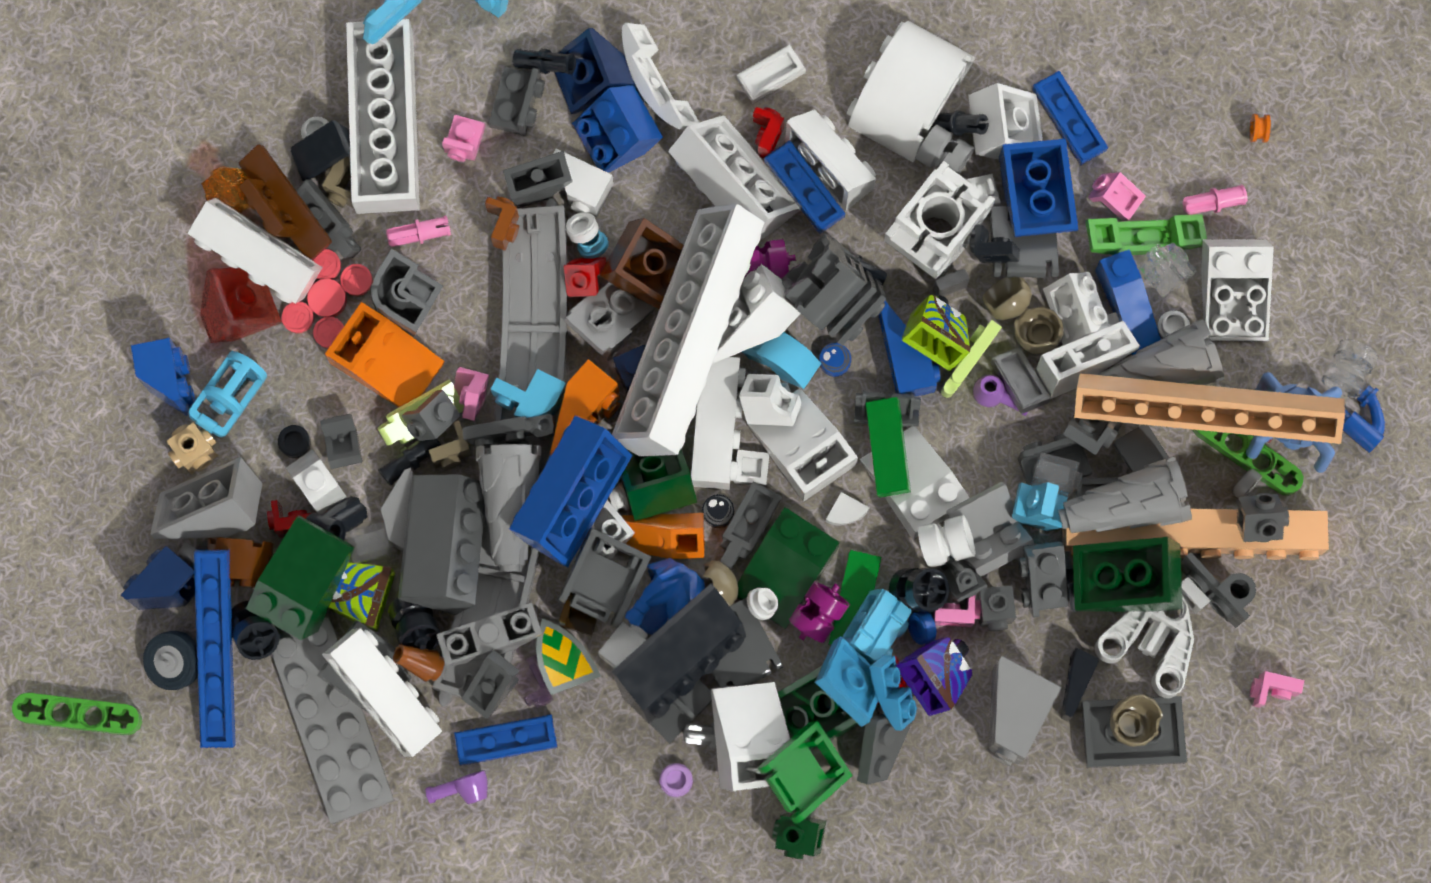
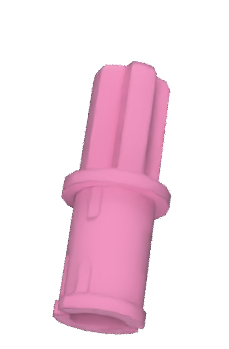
(1215, 200)
(418, 231)

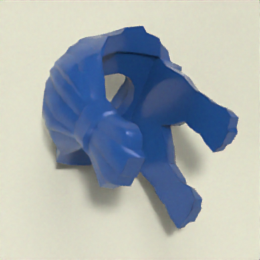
(667, 593)

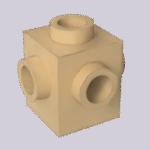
(198, 456)

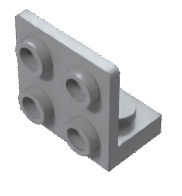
(993, 529)

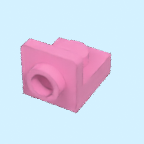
(463, 138)
(1117, 194)
(472, 391)
(952, 615)
(1280, 685)

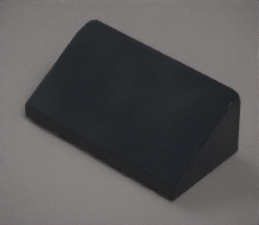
(321, 149)

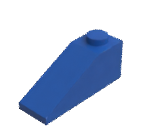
(1128, 296)
(909, 368)

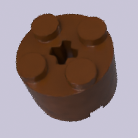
(246, 558)

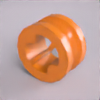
(1260, 128)

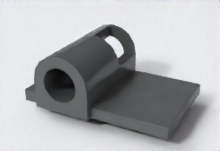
(1221, 598)

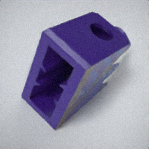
(937, 673)

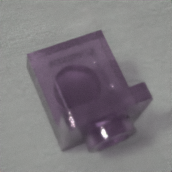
(542, 696)

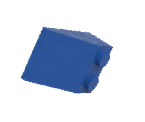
(1038, 187)

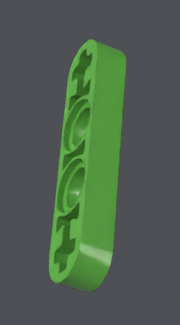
(1241, 459)
(76, 717)

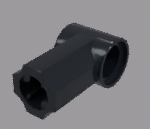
(341, 517)

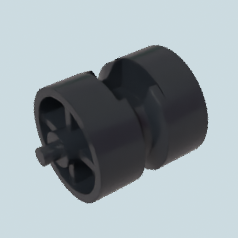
(920, 588)
(414, 624)
(252, 634)

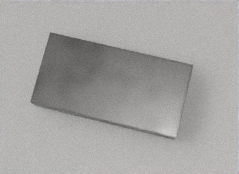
(1020, 380)

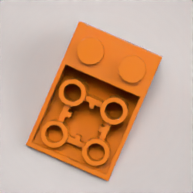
(383, 357)
(589, 396)

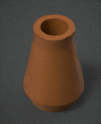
(423, 663)

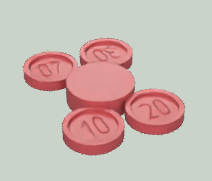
(327, 298)

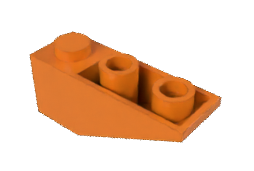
(669, 535)

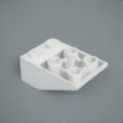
(1237, 289)
(758, 314)
(809, 451)
(747, 732)

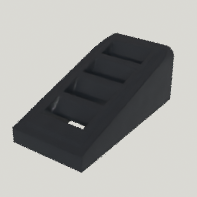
(1079, 674)

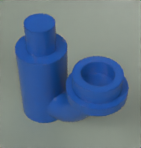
(1362, 432)

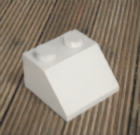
(1011, 118)

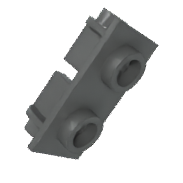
(909, 406)
(962, 578)

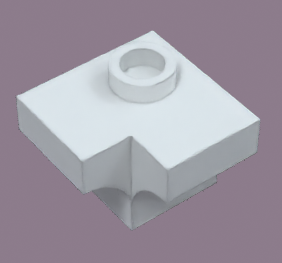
(768, 401)

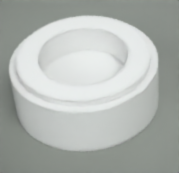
(582, 227)

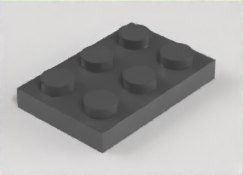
(1105, 751)

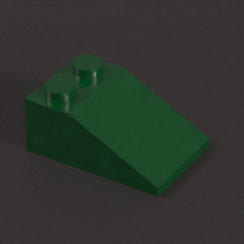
(657, 484)
(788, 563)
(1128, 576)
(301, 579)
(807, 702)

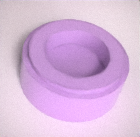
(676, 780)

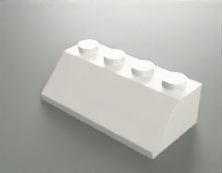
(732, 172)

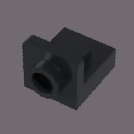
(996, 251)

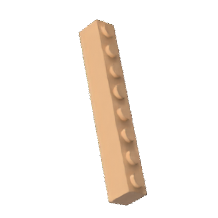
(1210, 408)
(1217, 533)

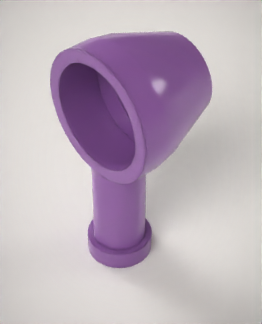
(992, 399)
(470, 787)

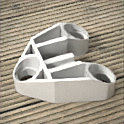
(1175, 658)

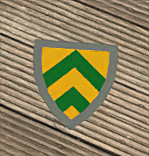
(562, 659)

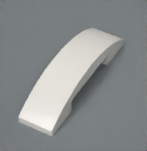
(638, 52)

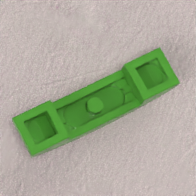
(1113, 237)

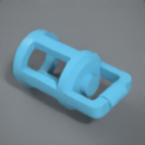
(223, 399)

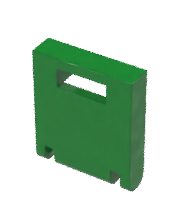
(798, 776)

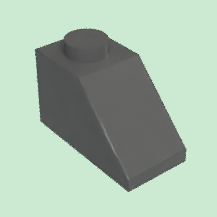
(537, 179)

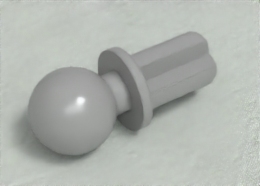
(700, 735)

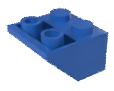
(617, 128)
(163, 372)

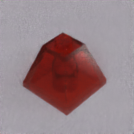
(235, 305)

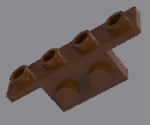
(280, 204)

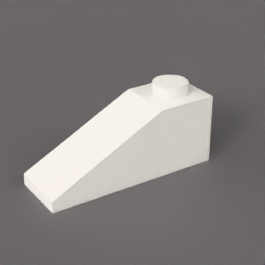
(1088, 355)

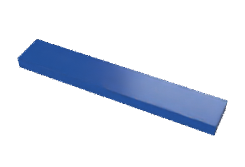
(214, 648)

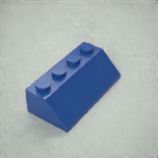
(571, 490)

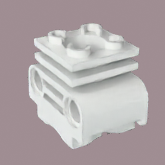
(943, 197)

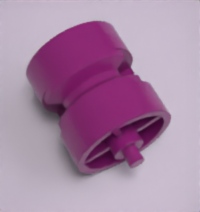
(773, 257)
(819, 611)

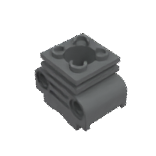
(834, 290)

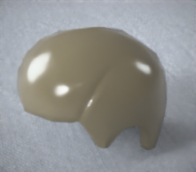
(1007, 298)
(1038, 330)
(722, 579)
(1135, 720)

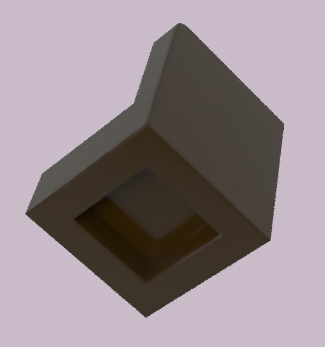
(576, 620)

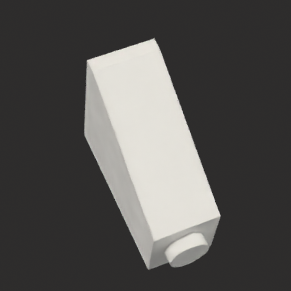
(316, 482)

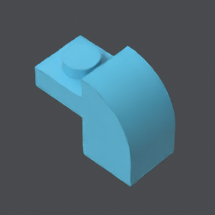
(786, 358)
(541, 397)
(1038, 506)

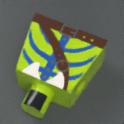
(938, 332)
(363, 593)

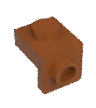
(506, 227)

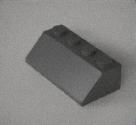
(442, 542)

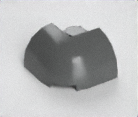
(403, 292)

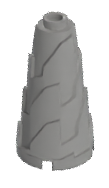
(1179, 358)
(506, 482)
(1133, 500)

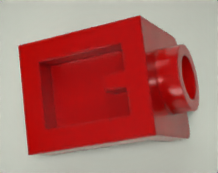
(768, 137)
(582, 276)
(278, 522)

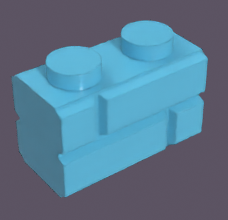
(877, 625)

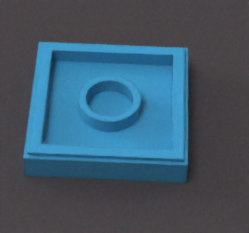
(848, 681)

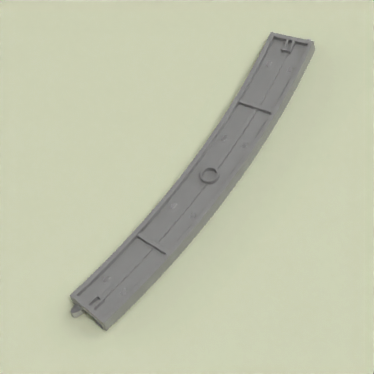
(530, 340)

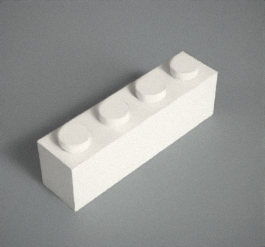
(254, 251)
(716, 424)
(383, 692)

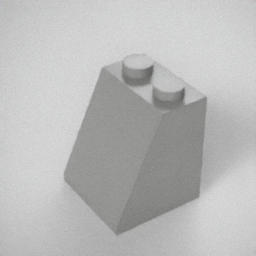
(1017, 710)

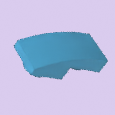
(894, 700)

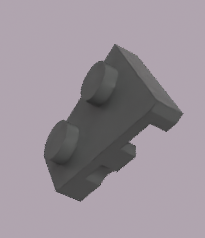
(879, 749)

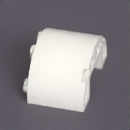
(907, 88)

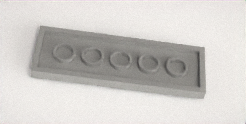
(331, 729)

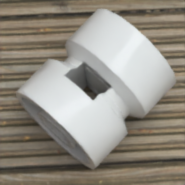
(950, 540)

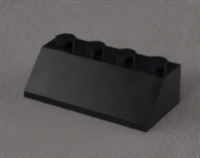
(679, 654)

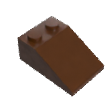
(643, 261)

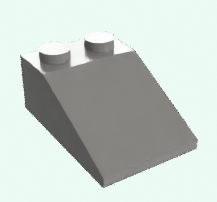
(209, 504)

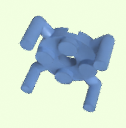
(1327, 452)

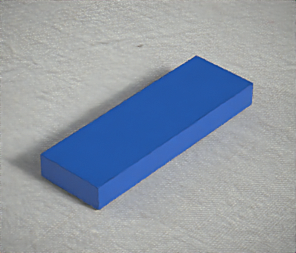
(1070, 117)
(804, 187)
(505, 740)

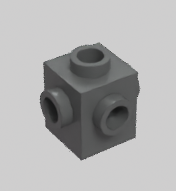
(1261, 518)

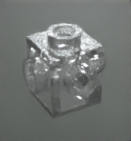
(1167, 268)

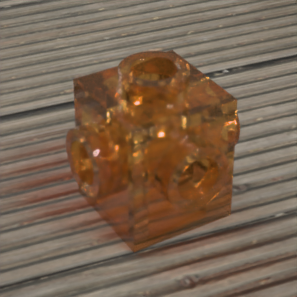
(224, 186)

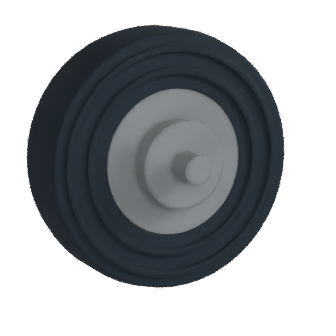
(171, 660)

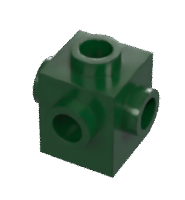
(810, 836)

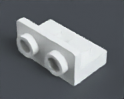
(1077, 304)

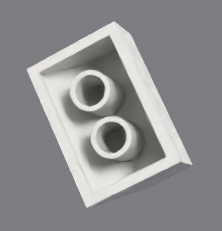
(831, 157)

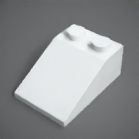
(931, 484)

